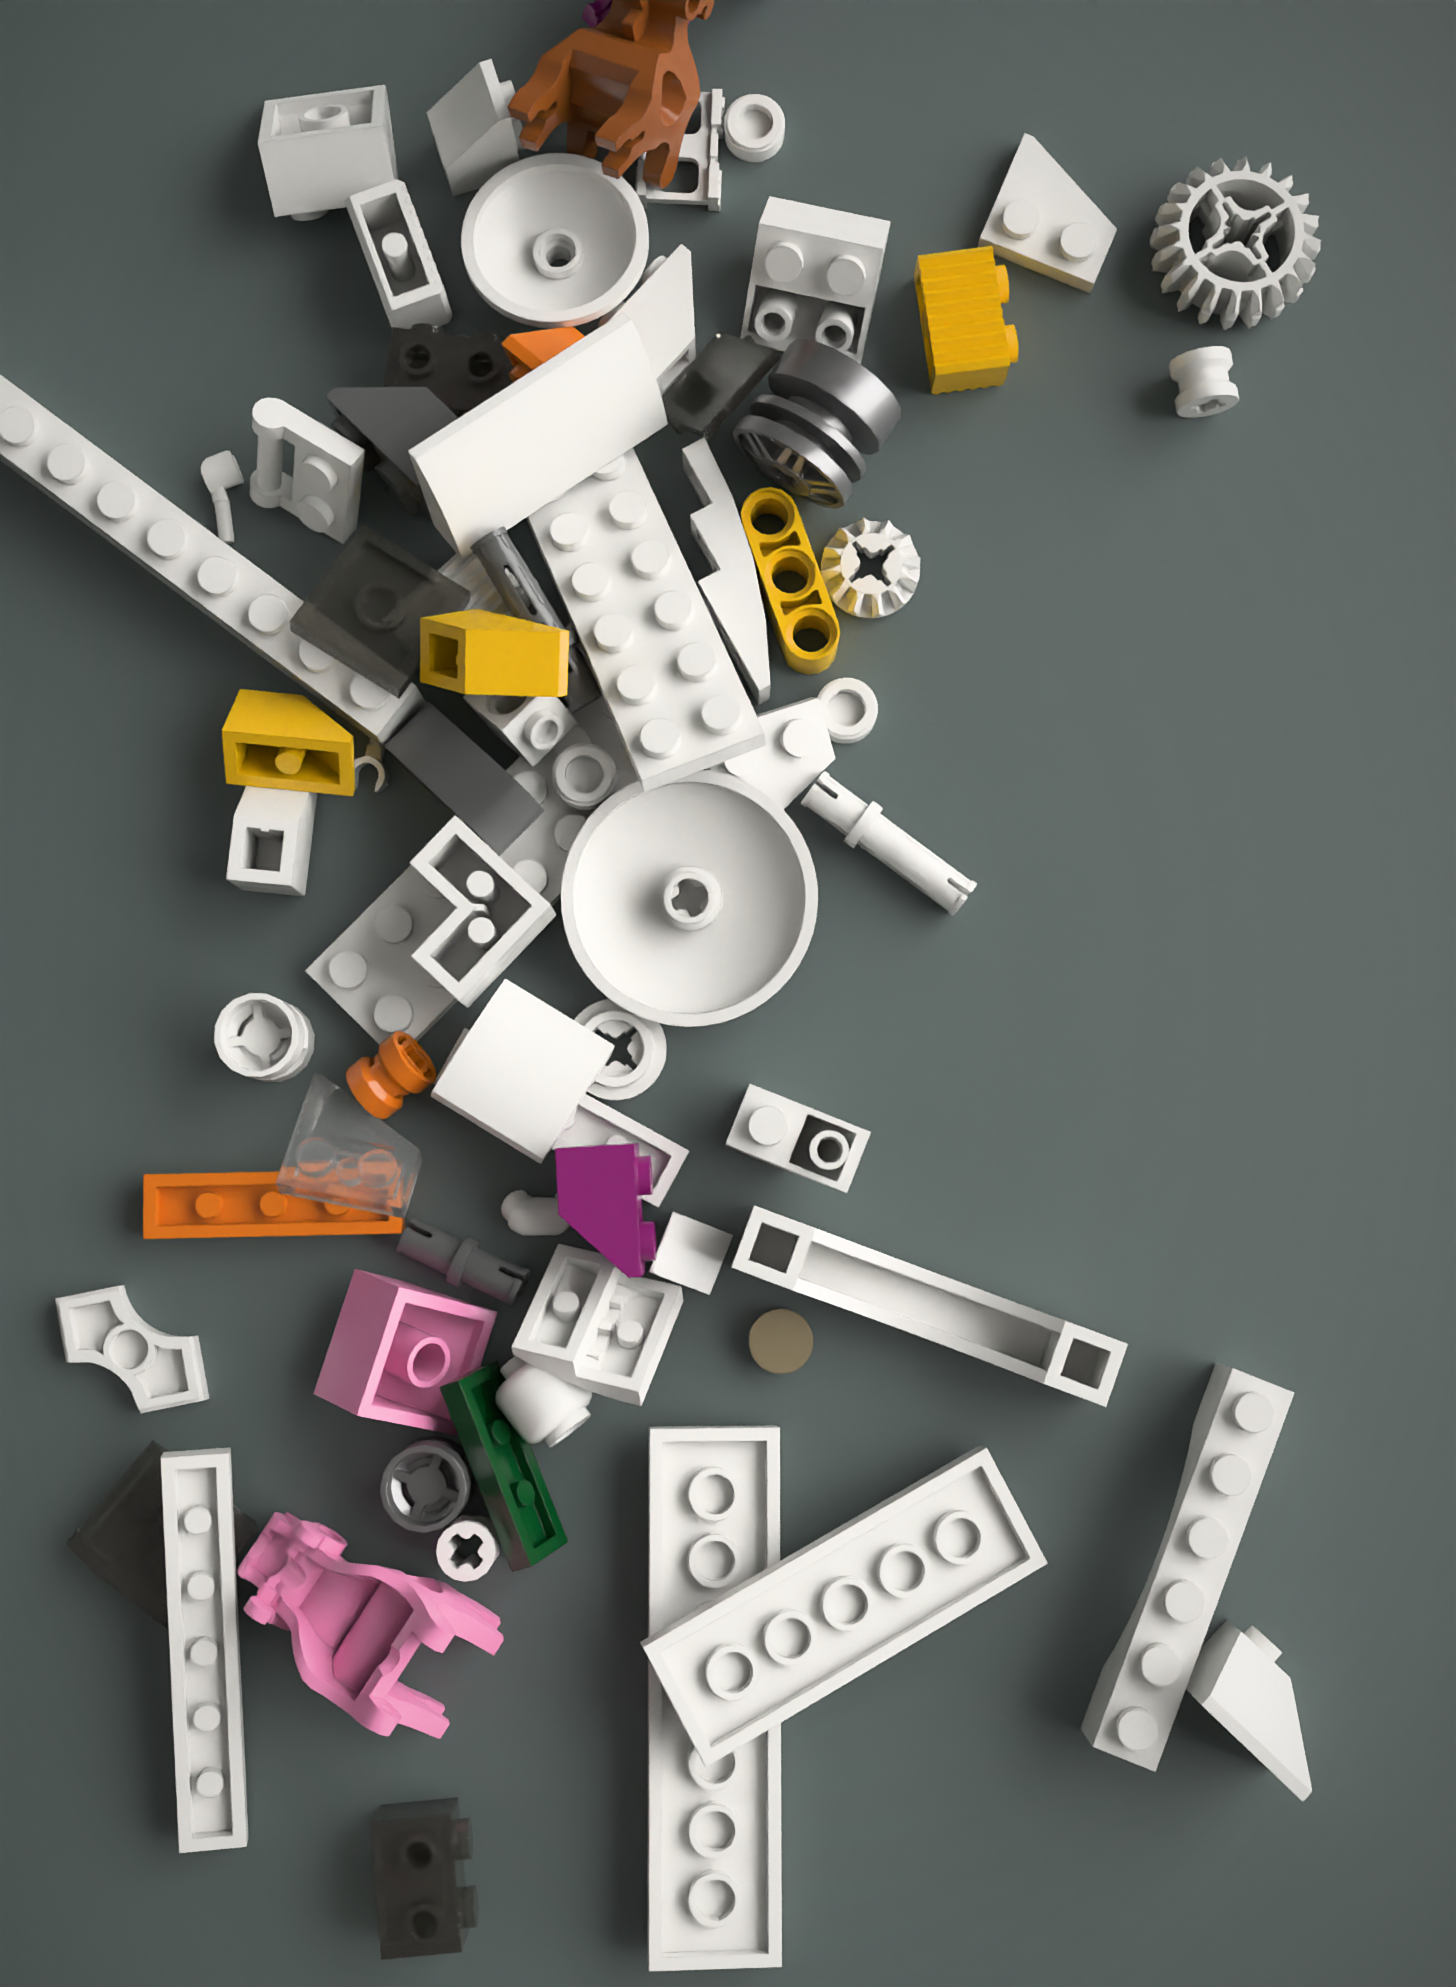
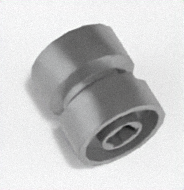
(427, 1484)

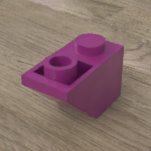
(602, 1201)

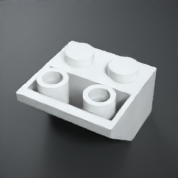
(814, 276)

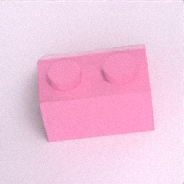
(398, 1349)

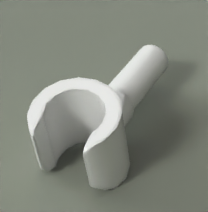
(219, 474)
(373, 755)

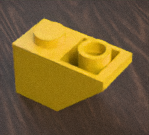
(493, 655)

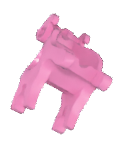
(358, 1622)

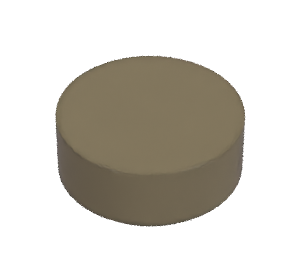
(780, 1341)

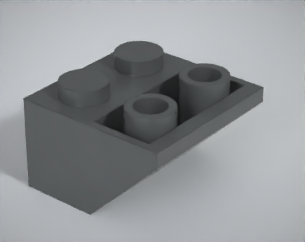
(387, 426)

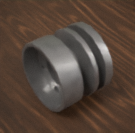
(817, 423)

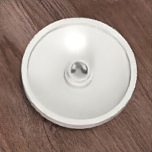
(689, 899)

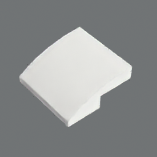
(522, 1071)
(598, 1325)

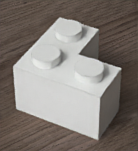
(493, 913)

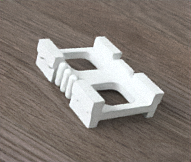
(696, 148)

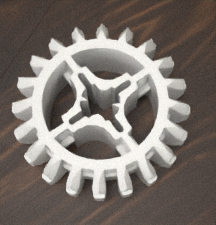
(1237, 210)

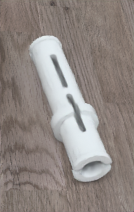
(888, 843)

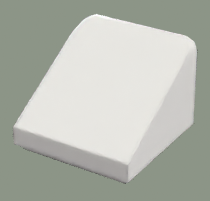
(691, 1253)

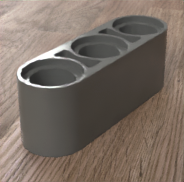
(464, 778)

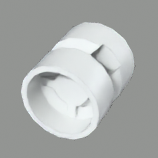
(264, 1038)

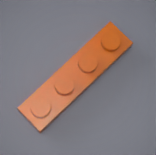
(246, 1207)

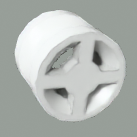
(1203, 382)

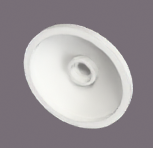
(549, 212)

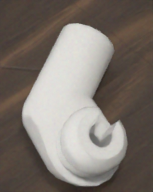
(533, 1214)

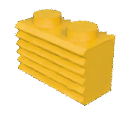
(964, 320)

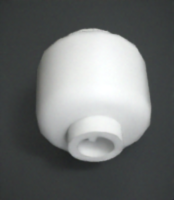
(540, 1404)

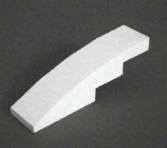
(733, 588)

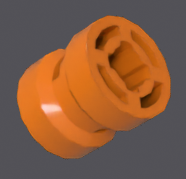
(393, 1073)

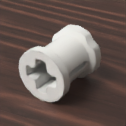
(472, 1566)

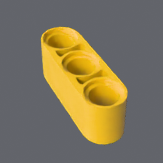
(790, 552)

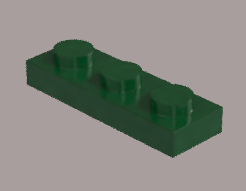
(503, 1469)

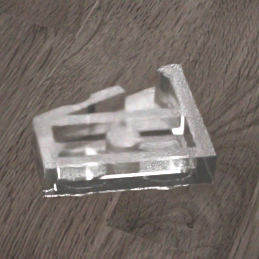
(347, 1155)

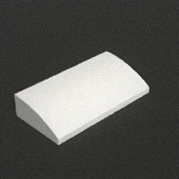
(540, 435)

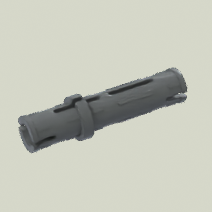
(499, 553)

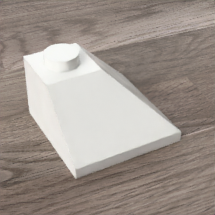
(1253, 1701)

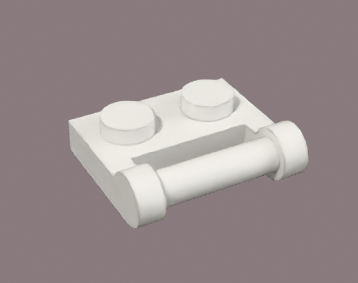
(325, 469)

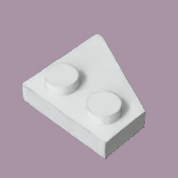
(1047, 221)

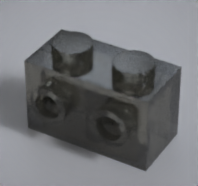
(453, 367)
(422, 1878)

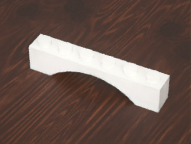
(929, 1305)
(1163, 1638)

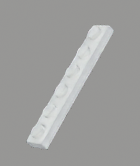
(204, 1649)

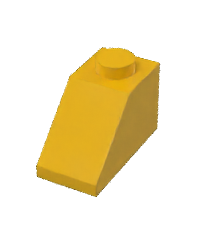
(286, 745)

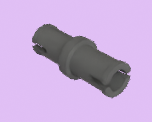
(463, 1261)

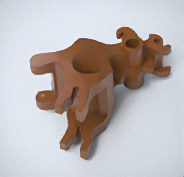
(619, 88)

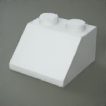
(325, 149)

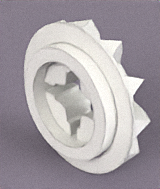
(868, 596)
(646, 1049)

